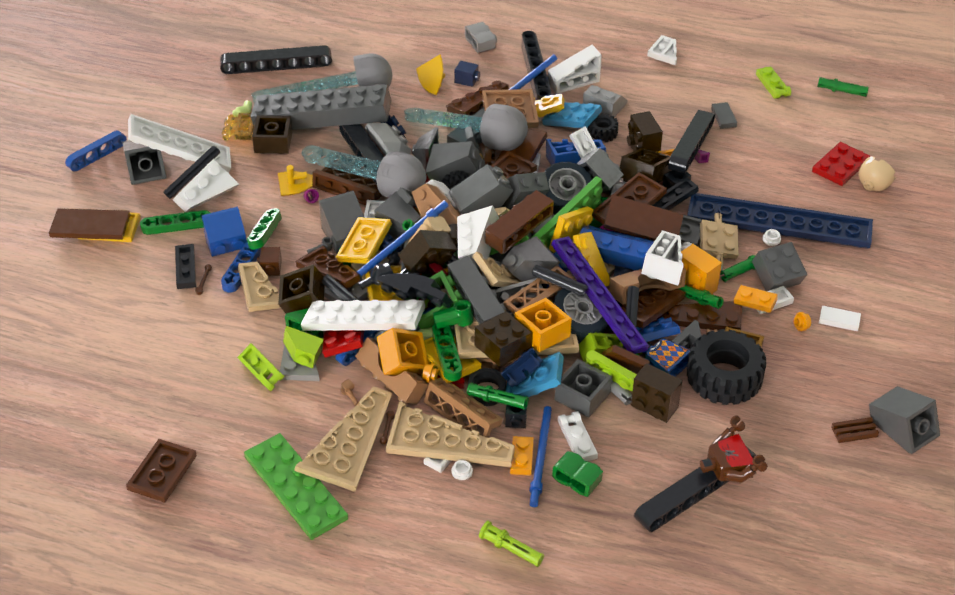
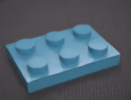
(573, 115)
(542, 379)

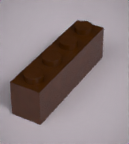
(519, 221)

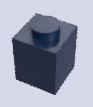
(466, 73)

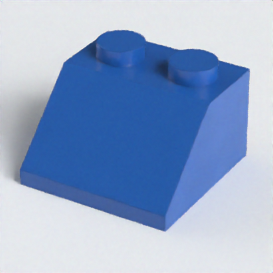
(224, 231)

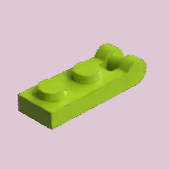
(773, 82)
(260, 366)
(619, 374)

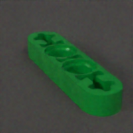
(149, 224)
(264, 229)
(444, 351)

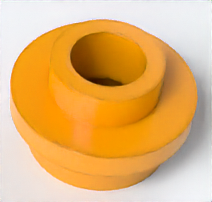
(802, 321)
(430, 372)

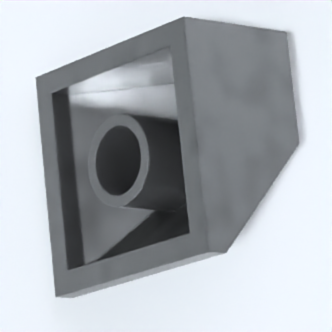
(424, 146)
(526, 255)

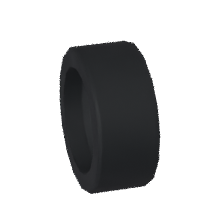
(487, 375)

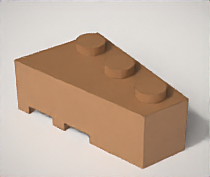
(429, 197)

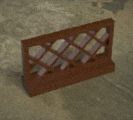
(338, 184)

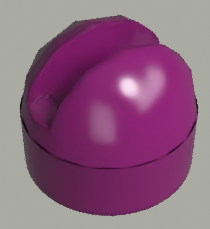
(313, 193)

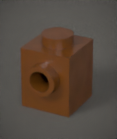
(270, 260)

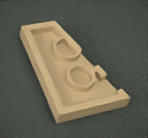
(257, 288)

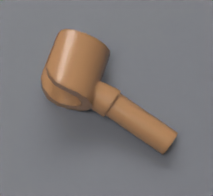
(346, 389)

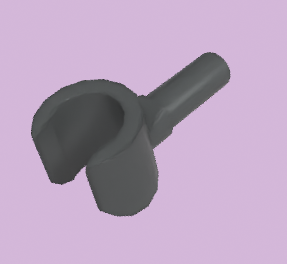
(326, 242)

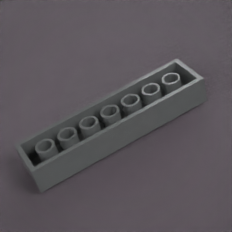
(327, 106)

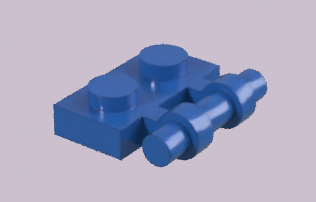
(659, 329)

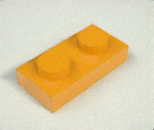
(755, 298)
(522, 456)

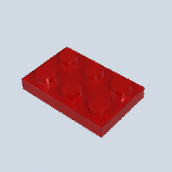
(840, 163)
(341, 341)

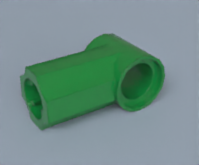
(459, 314)

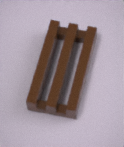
(853, 427)

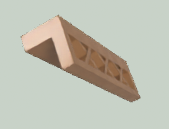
(541, 293)
(461, 404)

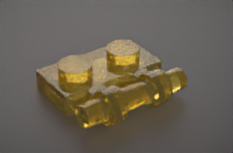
(243, 129)

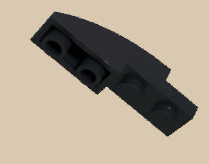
(413, 286)

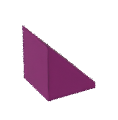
(702, 156)

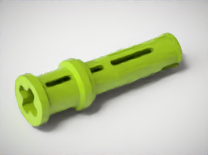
(502, 539)

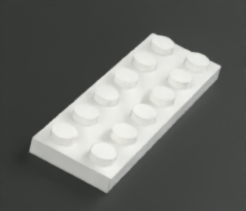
(174, 141)
(363, 315)

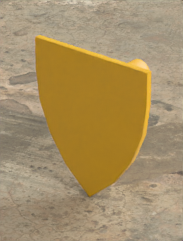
(431, 74)
(293, 181)

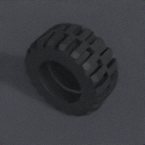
(721, 384)

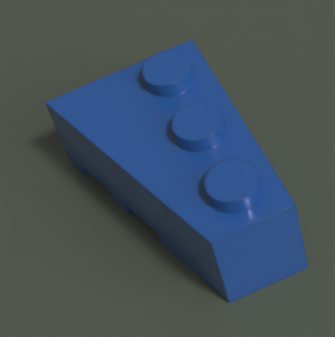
(565, 151)

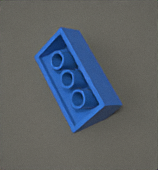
(620, 248)

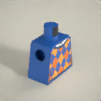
(667, 356)

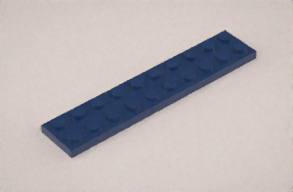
(784, 219)

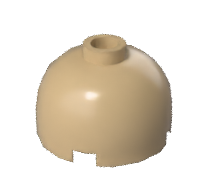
(876, 174)

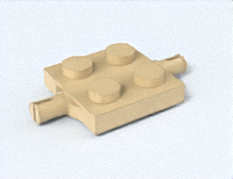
(719, 238)

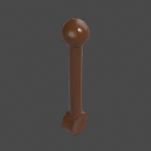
(199, 290)
(390, 415)

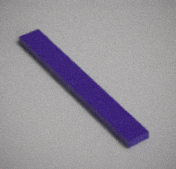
(600, 295)

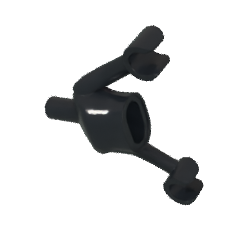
(382, 269)

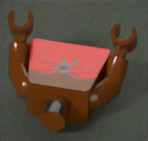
(730, 456)

